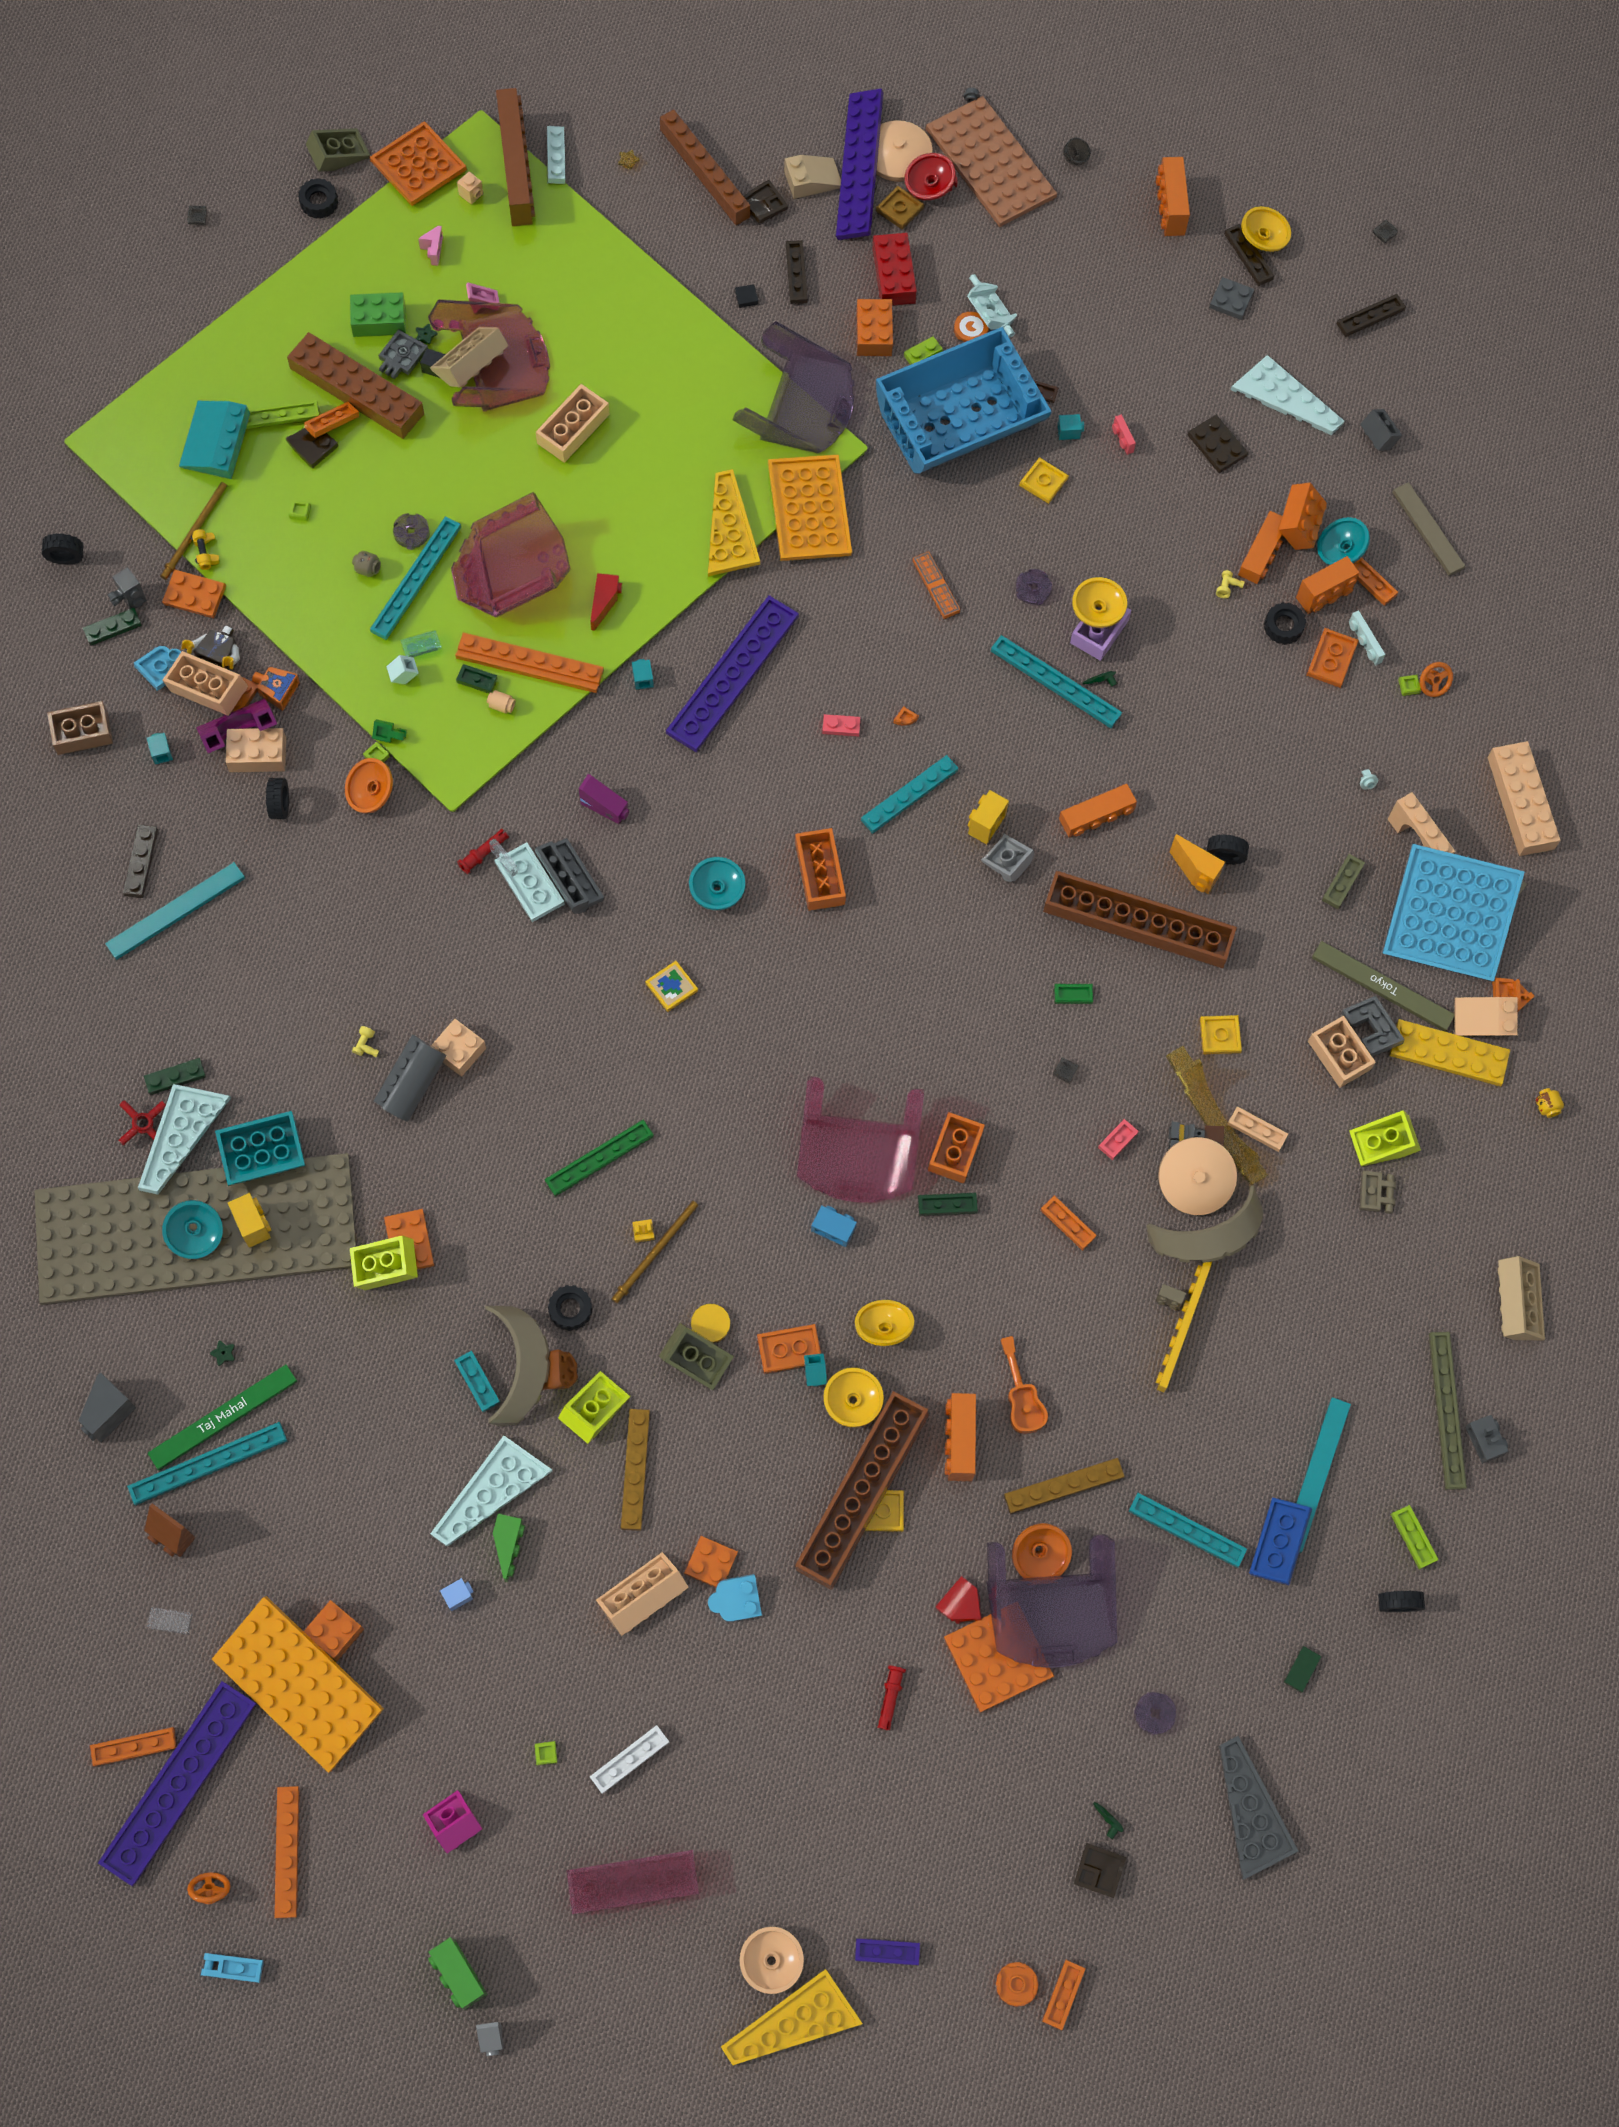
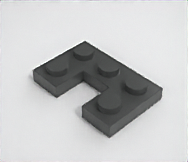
(1386, 1033)

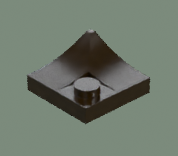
(765, 201)
(312, 449)
(1100, 1870)

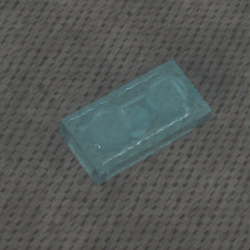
(421, 644)

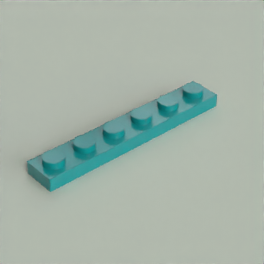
(909, 794)
(1187, 1530)

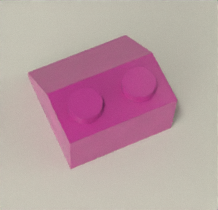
(452, 1821)

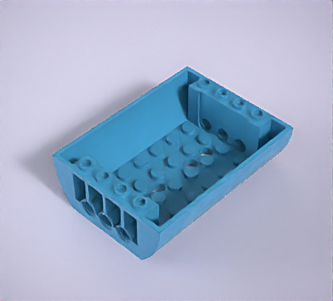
(948, 390)

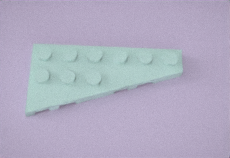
(1283, 393)
(182, 1125)
(497, 1482)

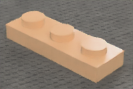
(1257, 1129)

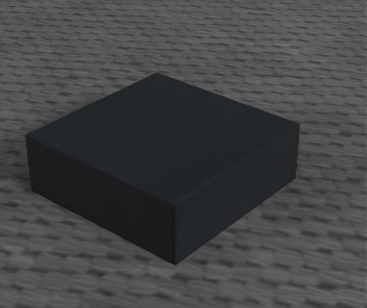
(746, 296)

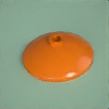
(368, 785)
(1050, 1559)

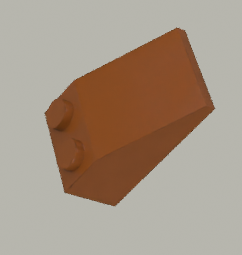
(167, 1531)

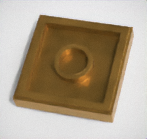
(900, 207)

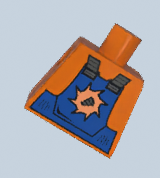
(276, 686)

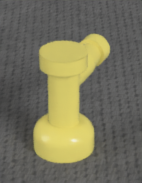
(1224, 591)
(360, 1048)

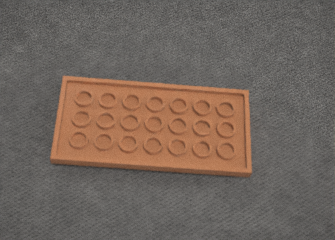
(991, 161)

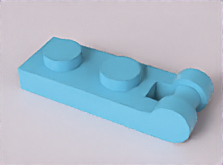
(233, 1967)

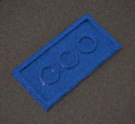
(1280, 1541)

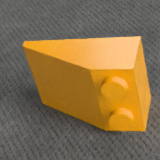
(1197, 864)

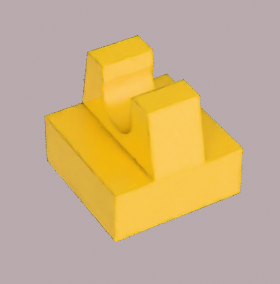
(643, 1230)

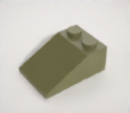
(336, 148)
(696, 1356)

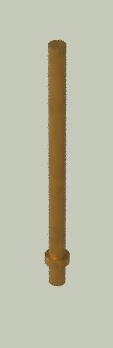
(169, 567)
(623, 1290)

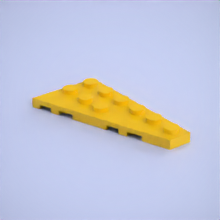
(731, 536)
(803, 2016)

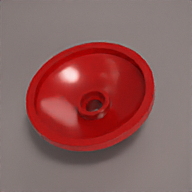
(928, 169)

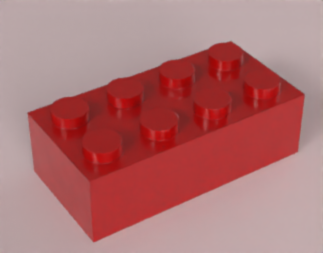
(894, 268)

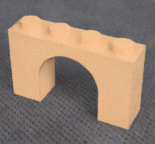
(1410, 813)

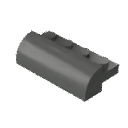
(569, 875)
(409, 1078)

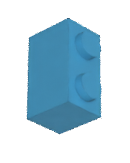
(834, 1225)

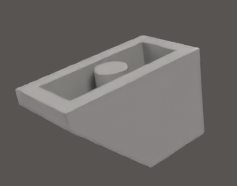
(490, 2038)

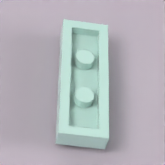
(1366, 638)

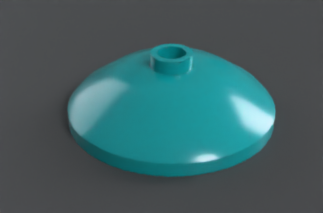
(1341, 535)
(717, 873)
(192, 1242)

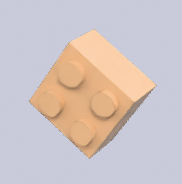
(460, 1046)

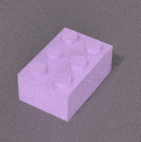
(1097, 640)

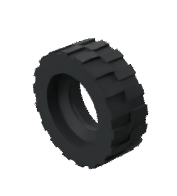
(318, 186)
(62, 549)
(1291, 611)
(277, 798)
(1228, 848)
(561, 1295)
(1401, 1601)

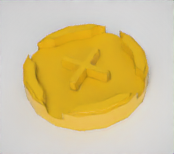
(711, 1322)

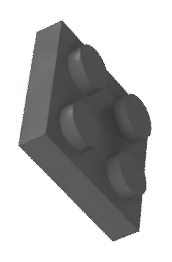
(1231, 298)

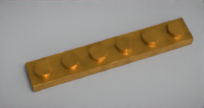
(635, 1469)
(1064, 1485)

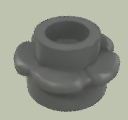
(971, 94)

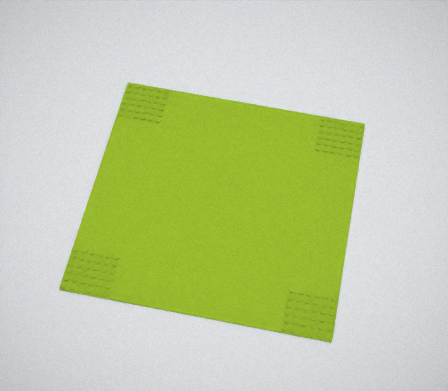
(624, 501)

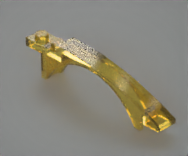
(1199, 1094)

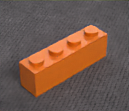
(1262, 549)
(1098, 810)

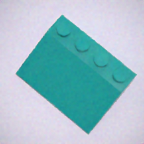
(215, 437)
(260, 1148)

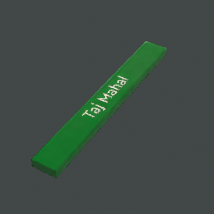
(222, 1417)

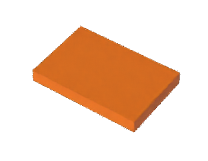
(1332, 657)
(787, 1347)

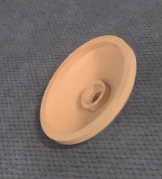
(771, 1943)

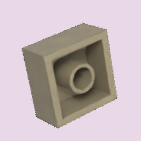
(1170, 1297)

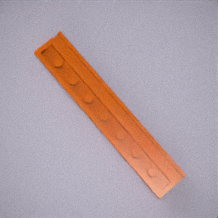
(529, 662)

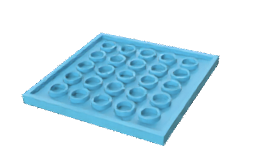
(1453, 912)

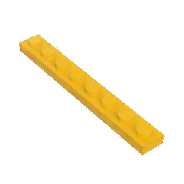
(1182, 1326)

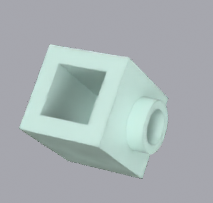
(402, 669)

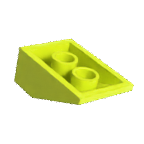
(1385, 1139)
(593, 1407)

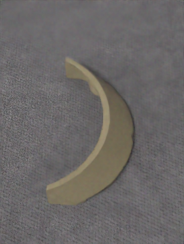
(1212, 1242)
(531, 1365)

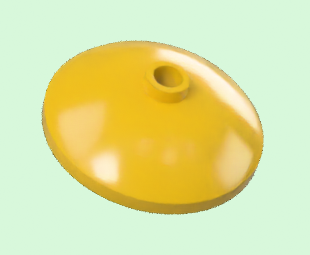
(1266, 229)
(1103, 594)
(884, 1322)
(853, 1384)

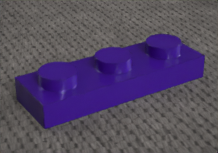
(887, 1952)

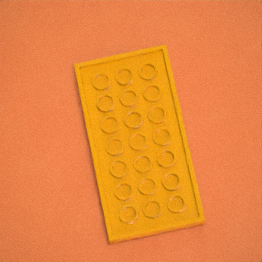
(297, 1684)

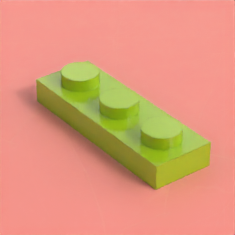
(1414, 1537)

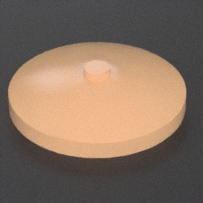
(898, 146)
(1197, 1176)

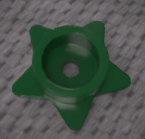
(425, 338)
(228, 1353)

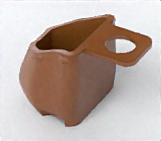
(561, 1371)

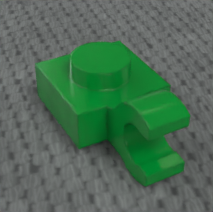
(385, 731)

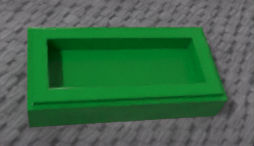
(1073, 993)

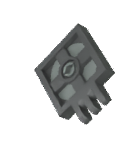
(401, 354)

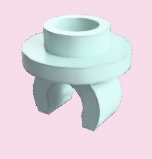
(1368, 780)

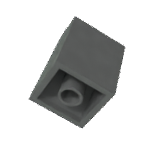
(104, 1409)

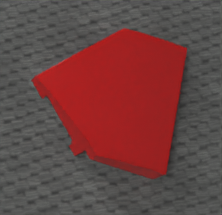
(961, 1602)

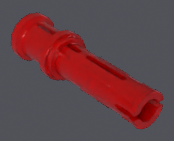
(476, 856)
(892, 1688)

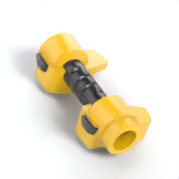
(204, 560)

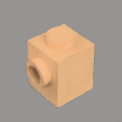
(470, 188)

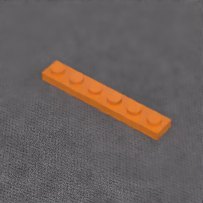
(287, 1852)

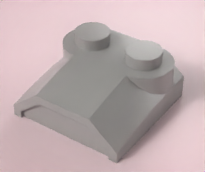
(1009, 858)

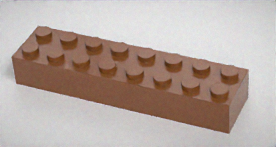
(515, 157)
(355, 384)

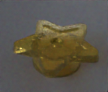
(628, 163)

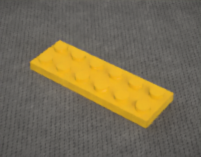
(1451, 1053)

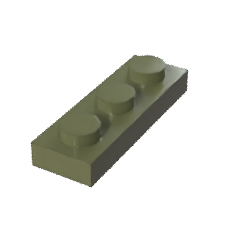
(1343, 881)

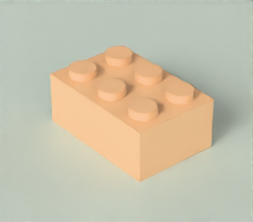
(256, 750)
(1341, 1051)

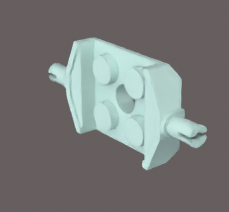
(990, 306)

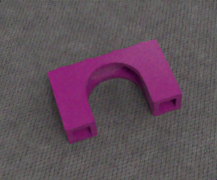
(253, 715)

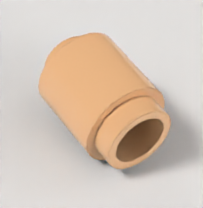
(501, 702)

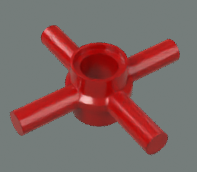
(138, 1116)

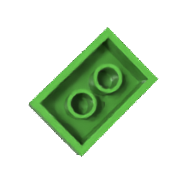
(377, 314)
(456, 1974)

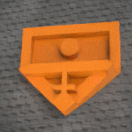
(1509, 988)

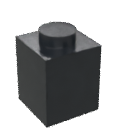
(429, 359)

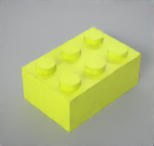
(383, 1262)

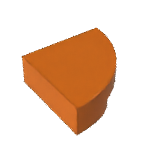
(905, 717)

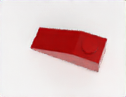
(605, 597)

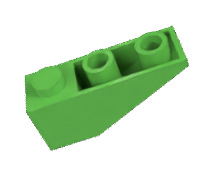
(506, 1537)

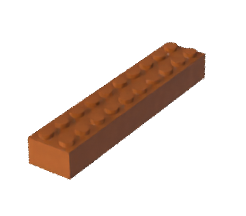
(1139, 919)
(862, 1490)

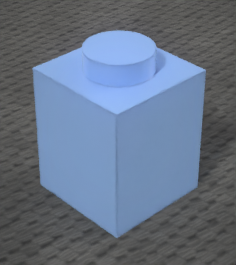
(457, 1594)

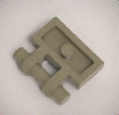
(1371, 1192)

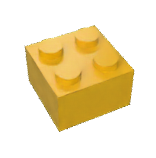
(987, 817)
(250, 1220)

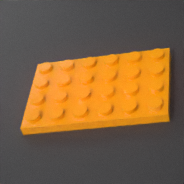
(809, 507)

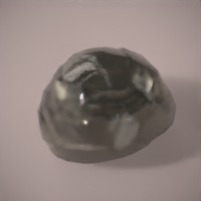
(1076, 151)

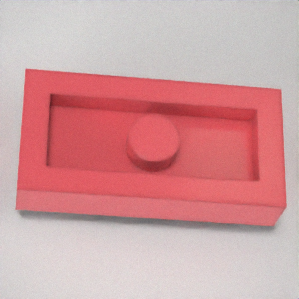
(1125, 437)
(841, 725)
(1118, 1139)

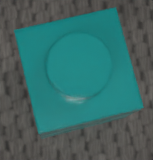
(1070, 427)
(642, 674)
(159, 748)
(815, 1370)

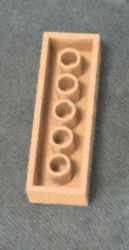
(1523, 798)

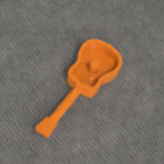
(1026, 1409)

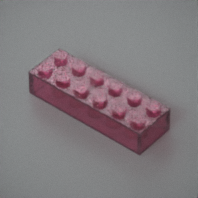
(632, 1882)

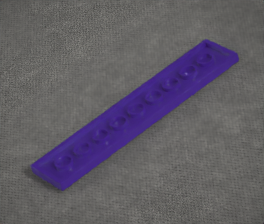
(859, 164)
(732, 673)
(177, 1784)

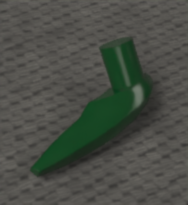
(1102, 677)
(1110, 1819)

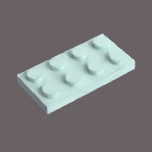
(531, 883)

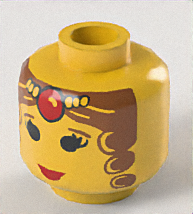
(1549, 1103)

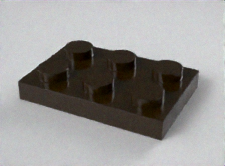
(1217, 443)

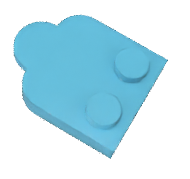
(156, 665)
(736, 1598)

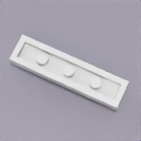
(629, 1759)

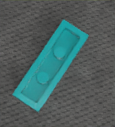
(477, 1381)

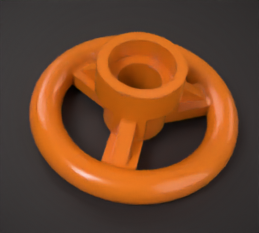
(1429, 674)
(209, 1892)

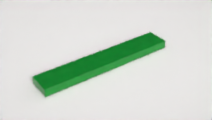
(599, 1158)

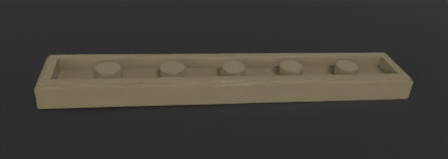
(1428, 529)

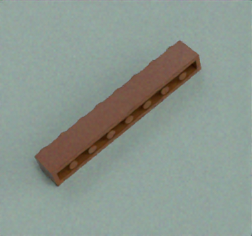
(704, 167)

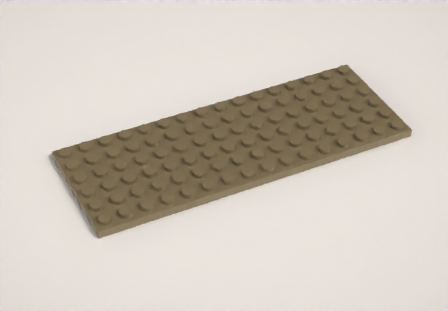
(111, 1240)

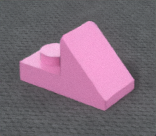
(432, 242)
(481, 294)

